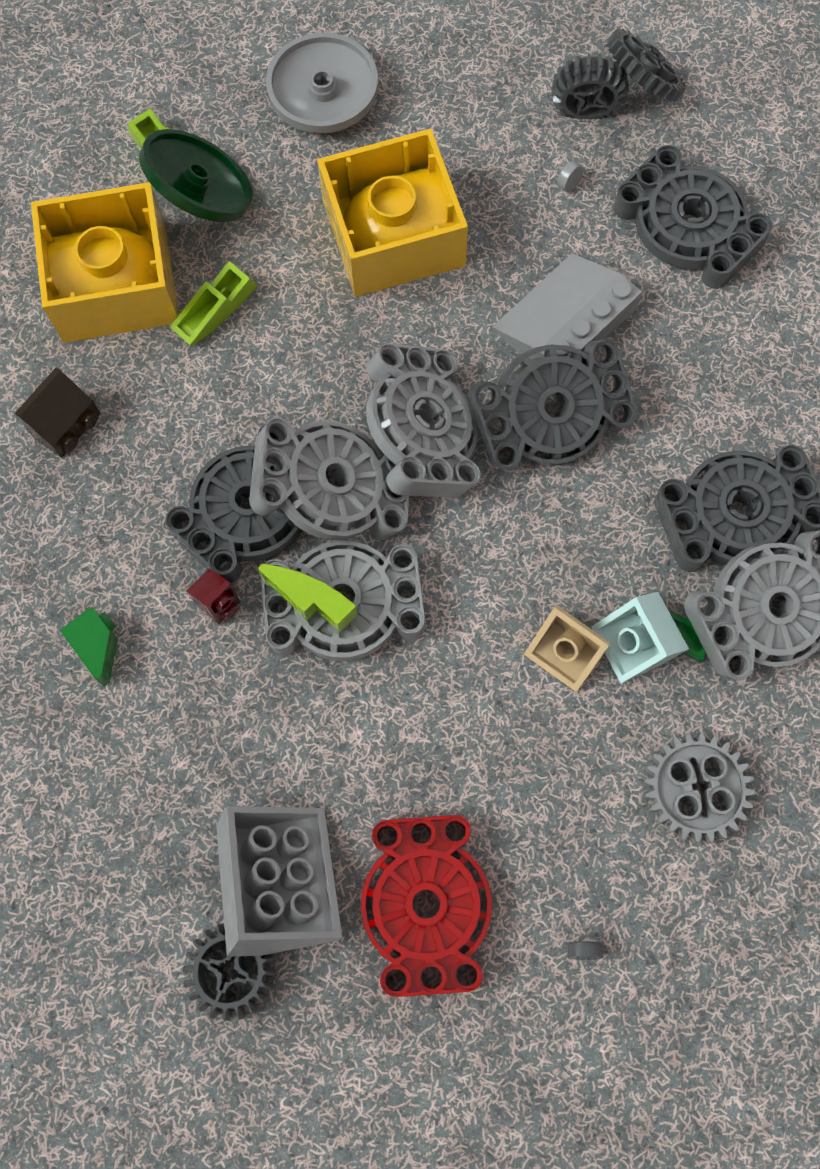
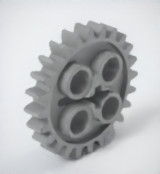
(728, 783)

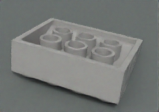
(570, 308)
(276, 879)

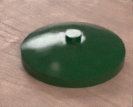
(195, 175)

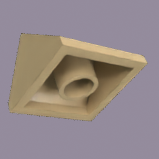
(567, 648)

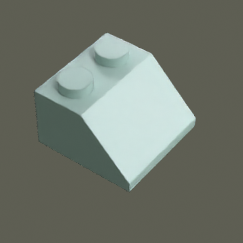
(640, 636)

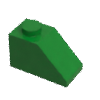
(93, 642)

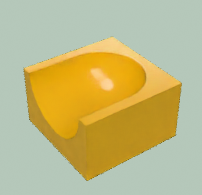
(393, 212)
(104, 262)

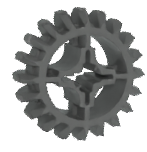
(590, 87)
(223, 987)

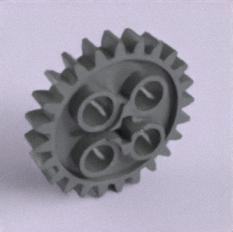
(646, 65)

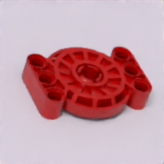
(419, 939)

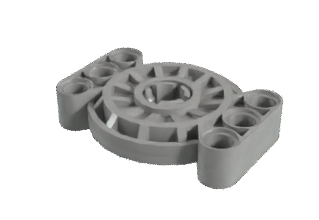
(422, 421)
(302, 484)
(375, 594)
(743, 610)

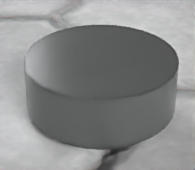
(585, 950)

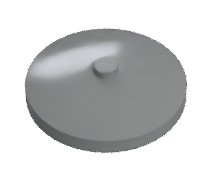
(322, 82)

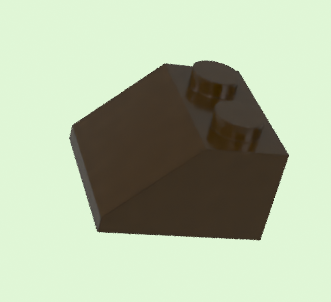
(58, 413)

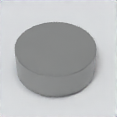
(570, 176)

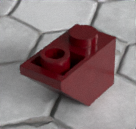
(214, 596)

